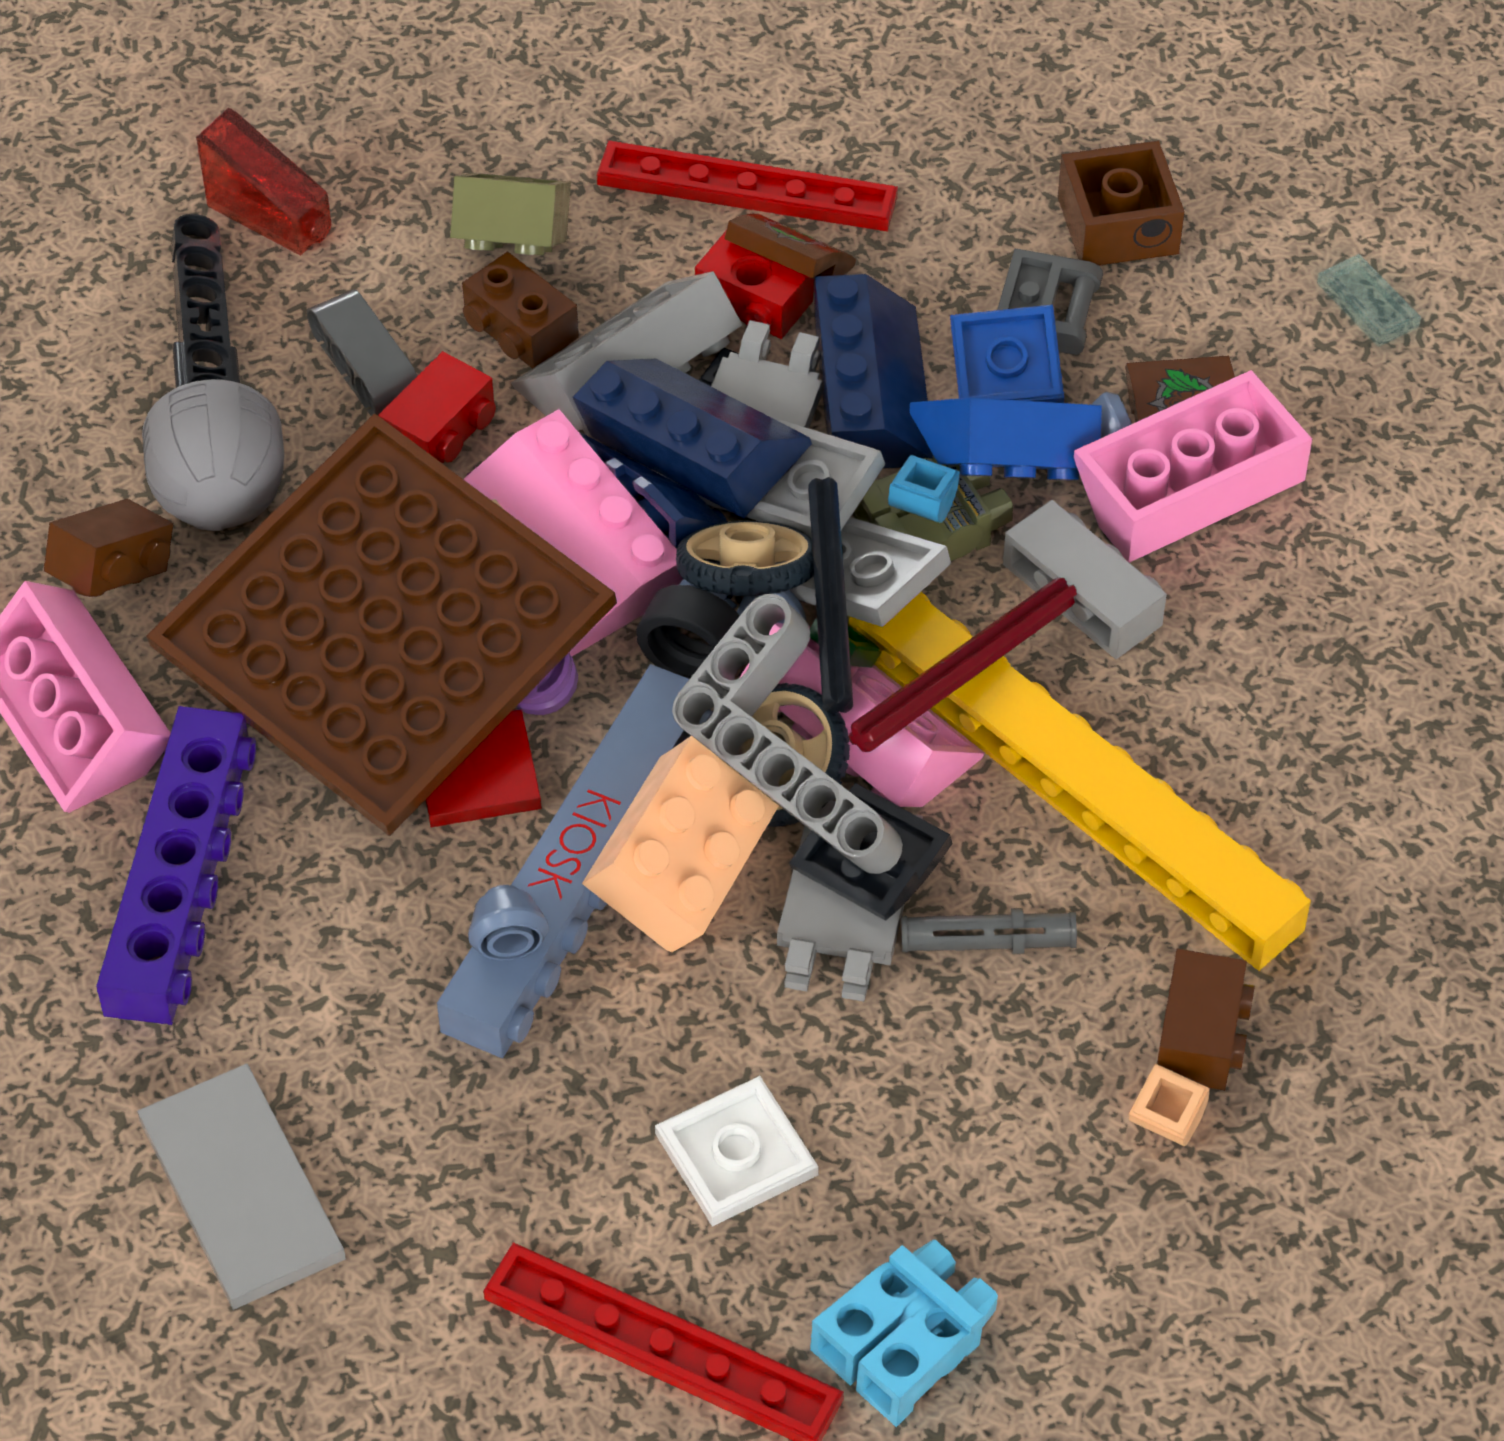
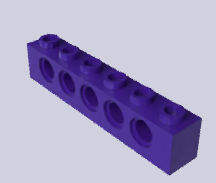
(198, 781)

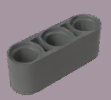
(361, 349)

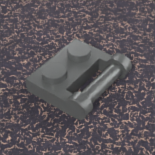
(1035, 281)

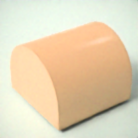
(1170, 1105)

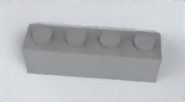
(666, 324)

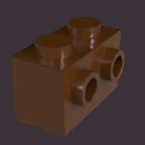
(519, 310)
(108, 547)
(1203, 1016)

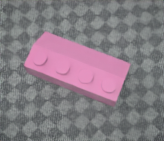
(1192, 465)
(73, 698)
(907, 766)

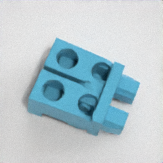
(903, 1328)

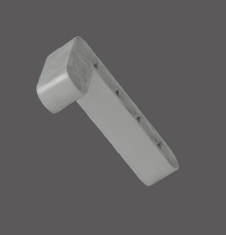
(769, 755)

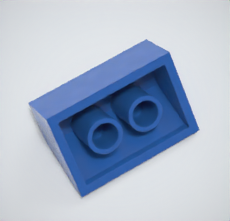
(1007, 435)

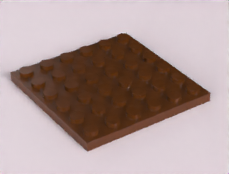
(382, 622)

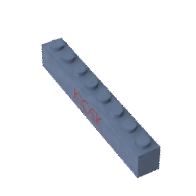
(494, 1000)

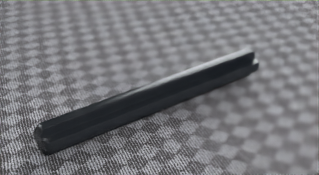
(830, 596)

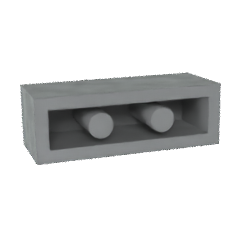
(1113, 598)

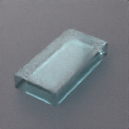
(1368, 300)

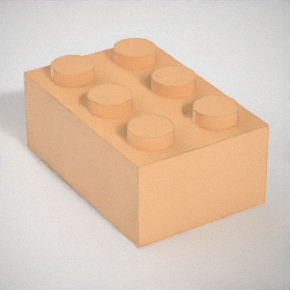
(681, 845)

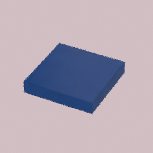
(1008, 354)

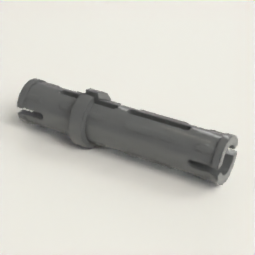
(1059, 931)

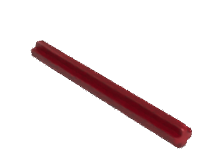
(961, 665)

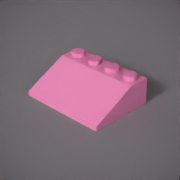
(579, 506)

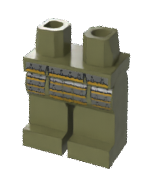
(964, 528)

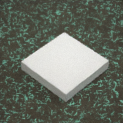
(736, 1150)

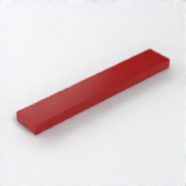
(747, 185)
(663, 1345)

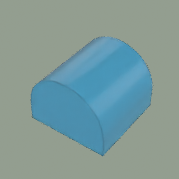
(924, 489)

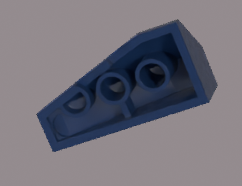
(668, 504)

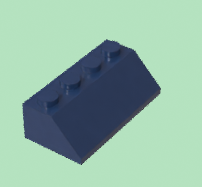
(870, 365)
(689, 431)

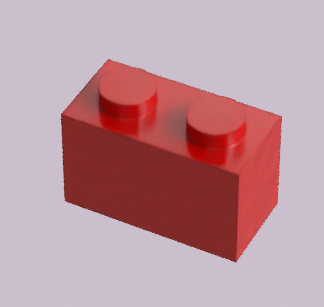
(443, 407)

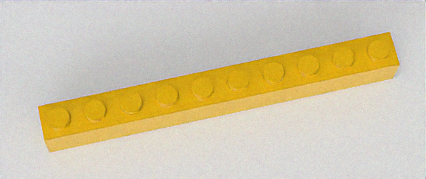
(1100, 789)

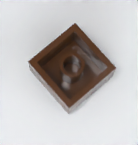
(1120, 203)

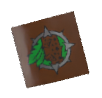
(788, 246)
(1168, 382)

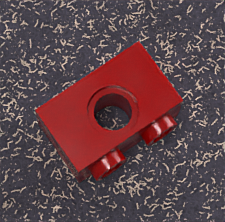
(758, 286)

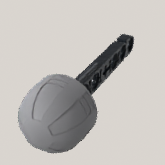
(211, 440)

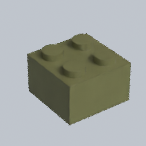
(510, 210)

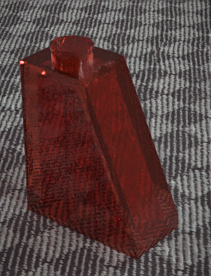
(260, 185)

